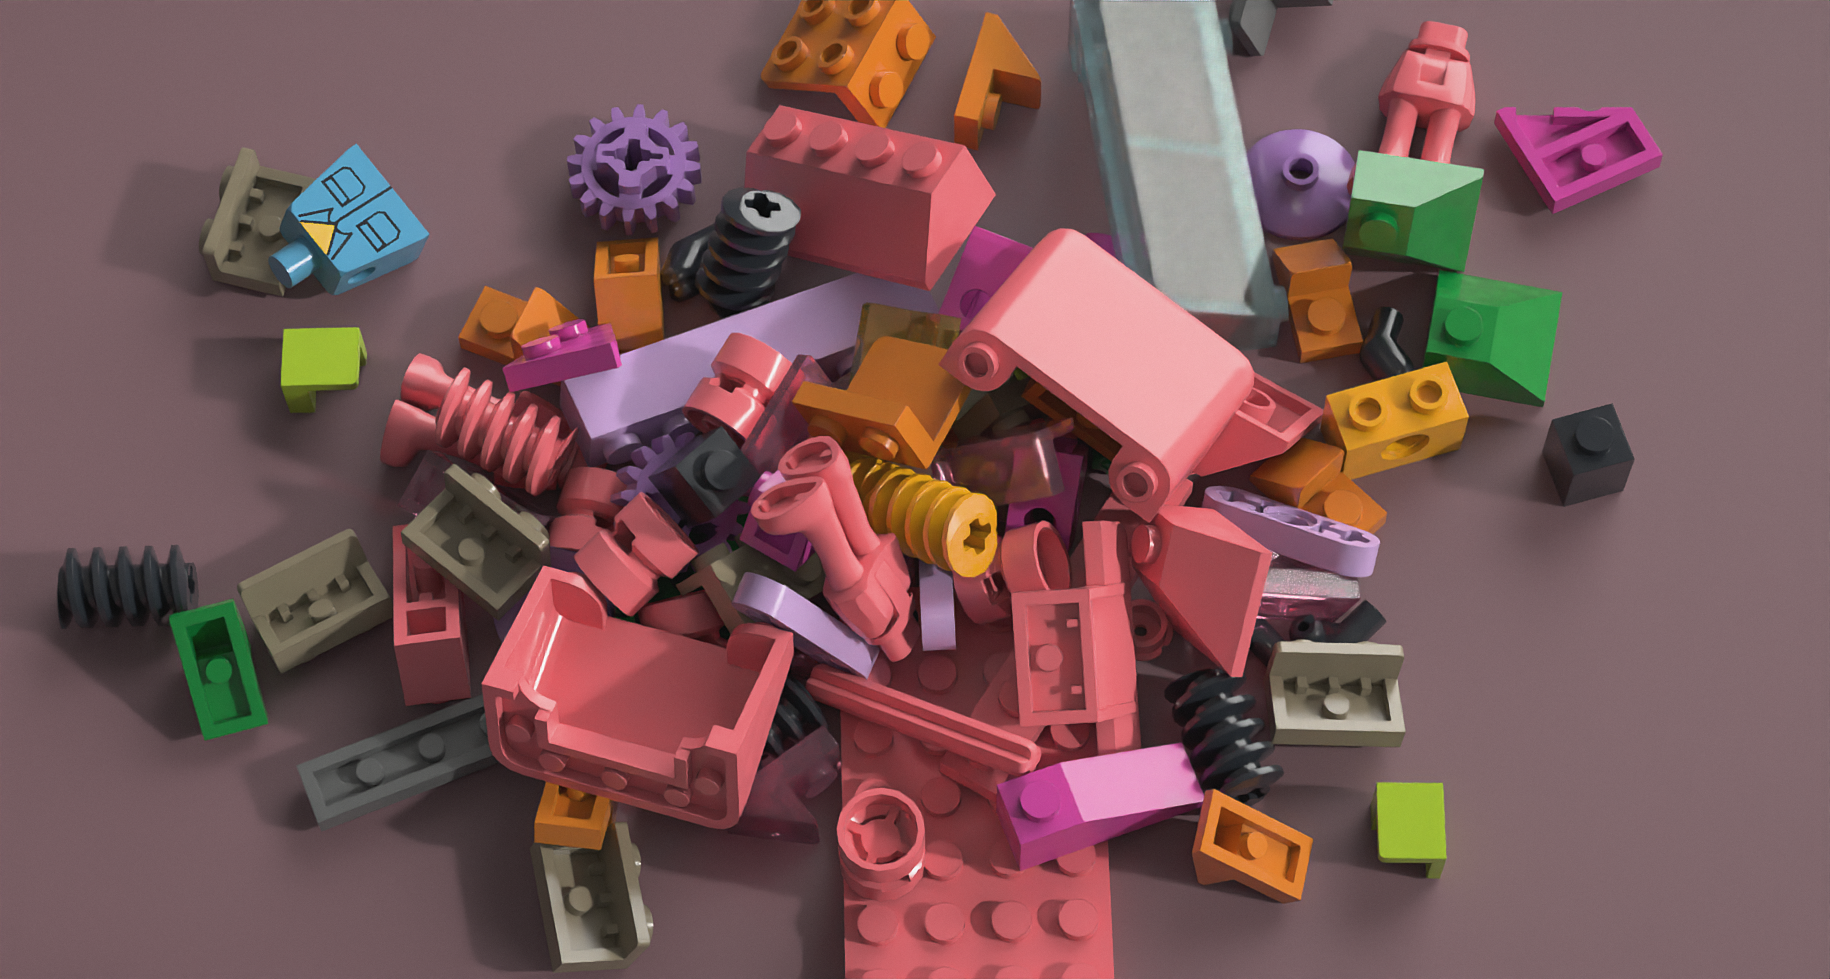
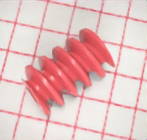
(502, 435)

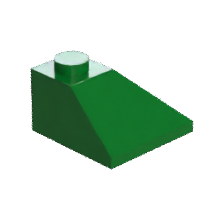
(1412, 210)
(1493, 336)

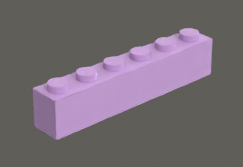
(646, 394)

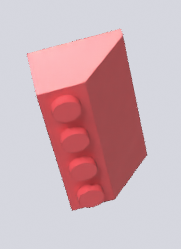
(870, 194)

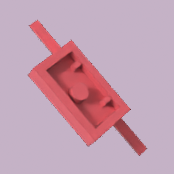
(1080, 647)

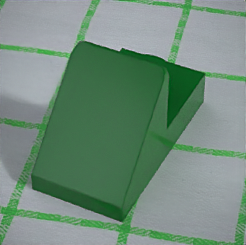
(219, 669)

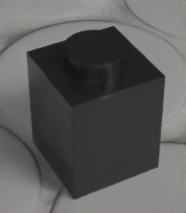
(1588, 455)
(705, 477)

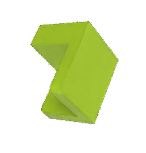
(319, 361)
(1410, 824)

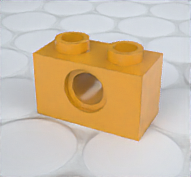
(1395, 420)

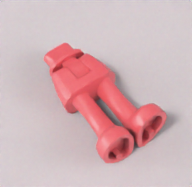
(1430, 91)
(413, 429)
(863, 570)

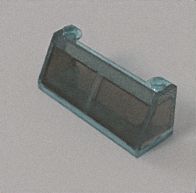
(1176, 160)

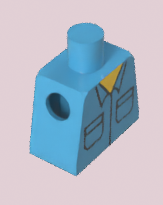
(347, 228)

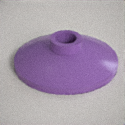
(1295, 206)

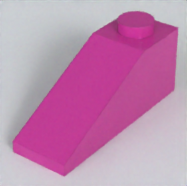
(1094, 801)

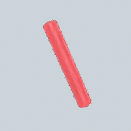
(923, 720)

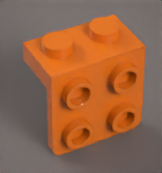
(854, 50)
(892, 408)

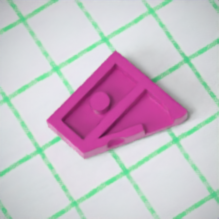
(1578, 150)
(565, 354)

